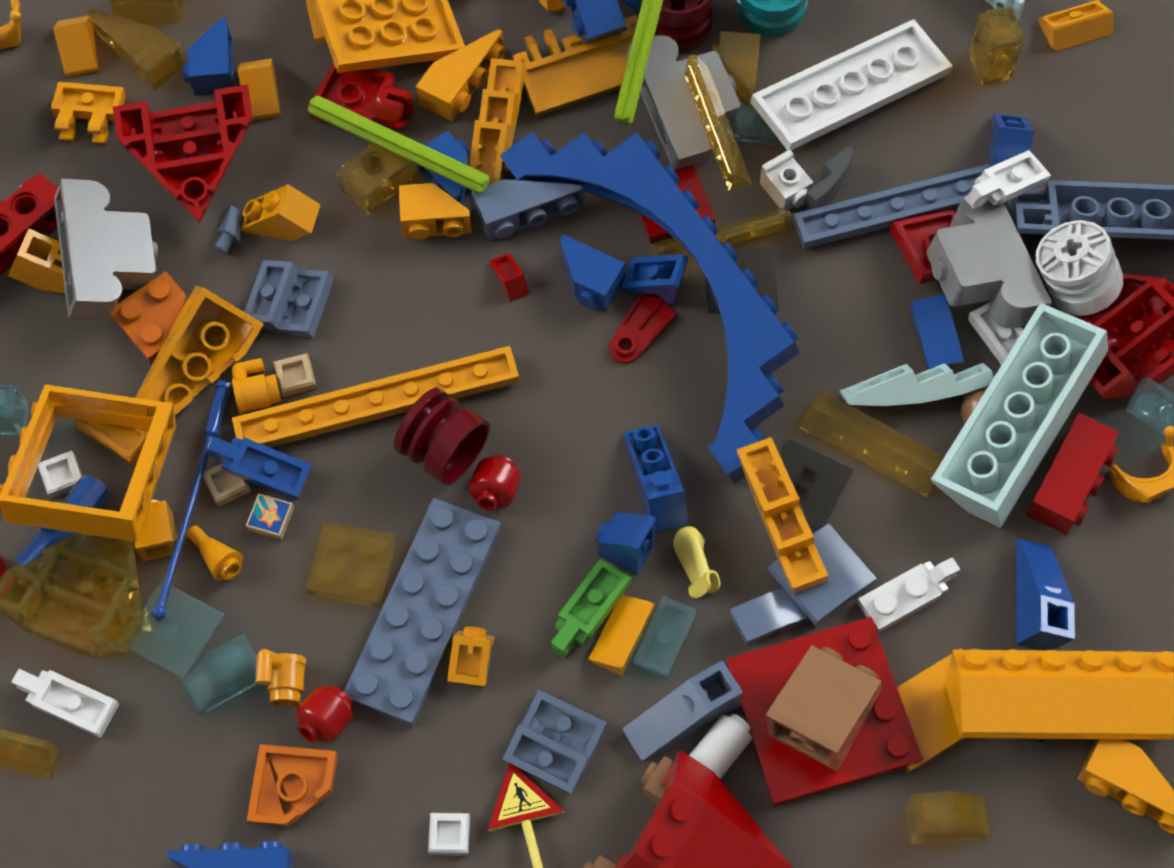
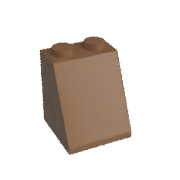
(823, 706)

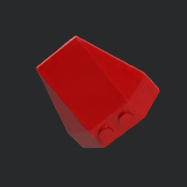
(700, 826)

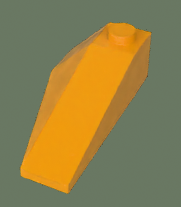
(198, 349)

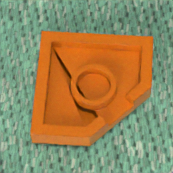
(150, 314)
(289, 783)

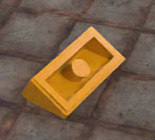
(1077, 25)
(622, 634)

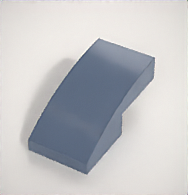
(766, 616)

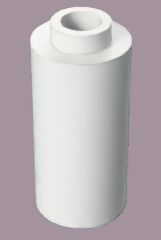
(723, 744)

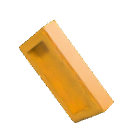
(120, 440)

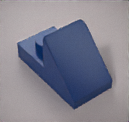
(656, 275)

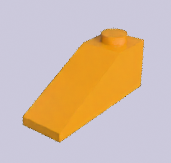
(39, 263)

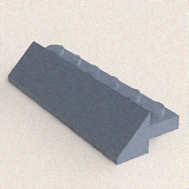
(1119, 208)

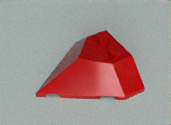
(187, 145)
(1137, 336)

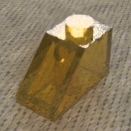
(740, 59)
(946, 817)

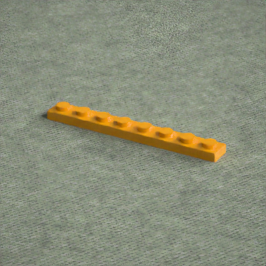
(376, 398)

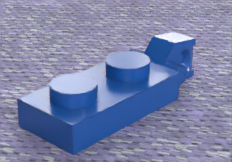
(261, 465)

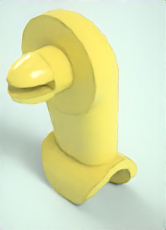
(689, 549)

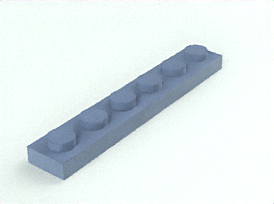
(883, 208)

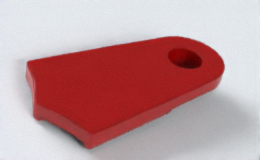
(641, 327)

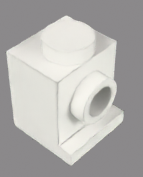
(785, 181)

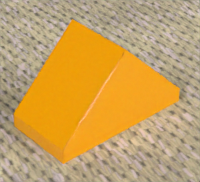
(76, 46)
(262, 87)

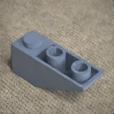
(520, 204)
(684, 711)

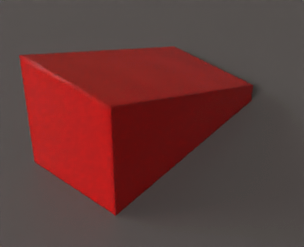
(510, 277)

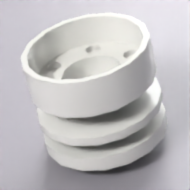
(1079, 267)

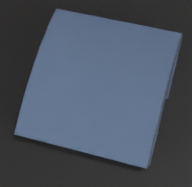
(289, 298)
(846, 577)
(555, 741)

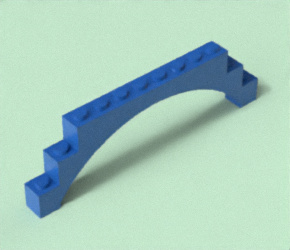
(753, 334)

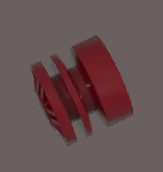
(685, 21)
(441, 436)

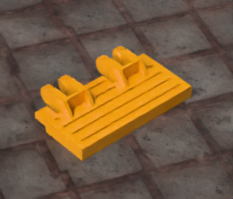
(577, 72)

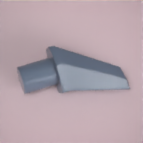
(229, 230)

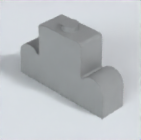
(673, 106)
(100, 249)
(987, 261)

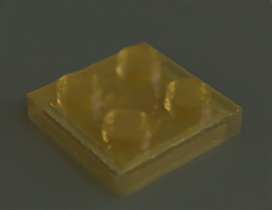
(351, 564)

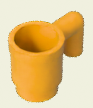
(254, 391)
(282, 675)

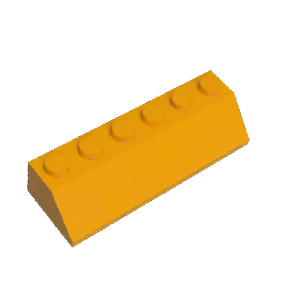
(1062, 694)

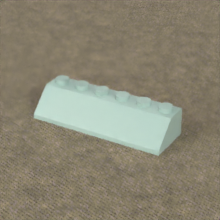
(1021, 413)

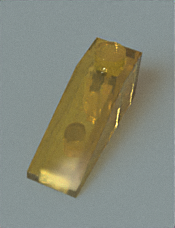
(140, 46)

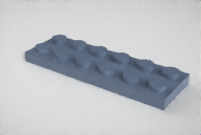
(422, 612)

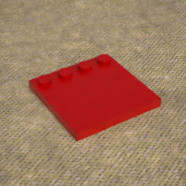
(882, 744)

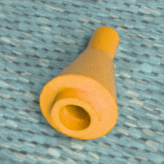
(220, 559)

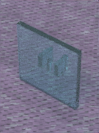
(180, 636)

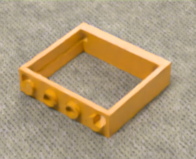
(98, 408)

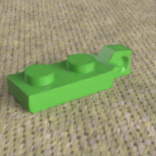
(589, 606)

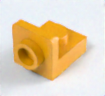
(470, 656)

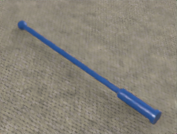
(212, 428)

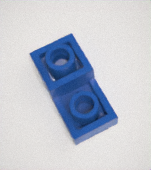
(936, 331)

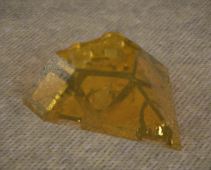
(78, 595)

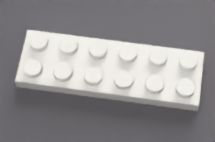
(850, 84)

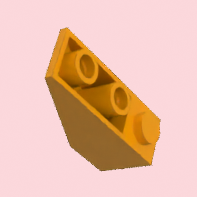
(454, 78)
(1129, 776)

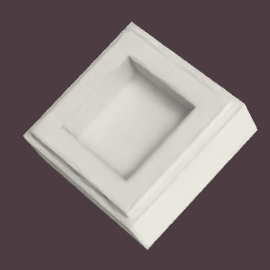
(60, 474)
(449, 834)

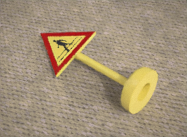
(521, 803)

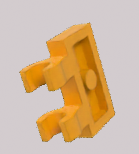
(85, 102)

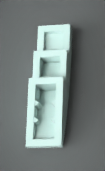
(903, 387)

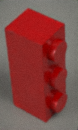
(1074, 474)

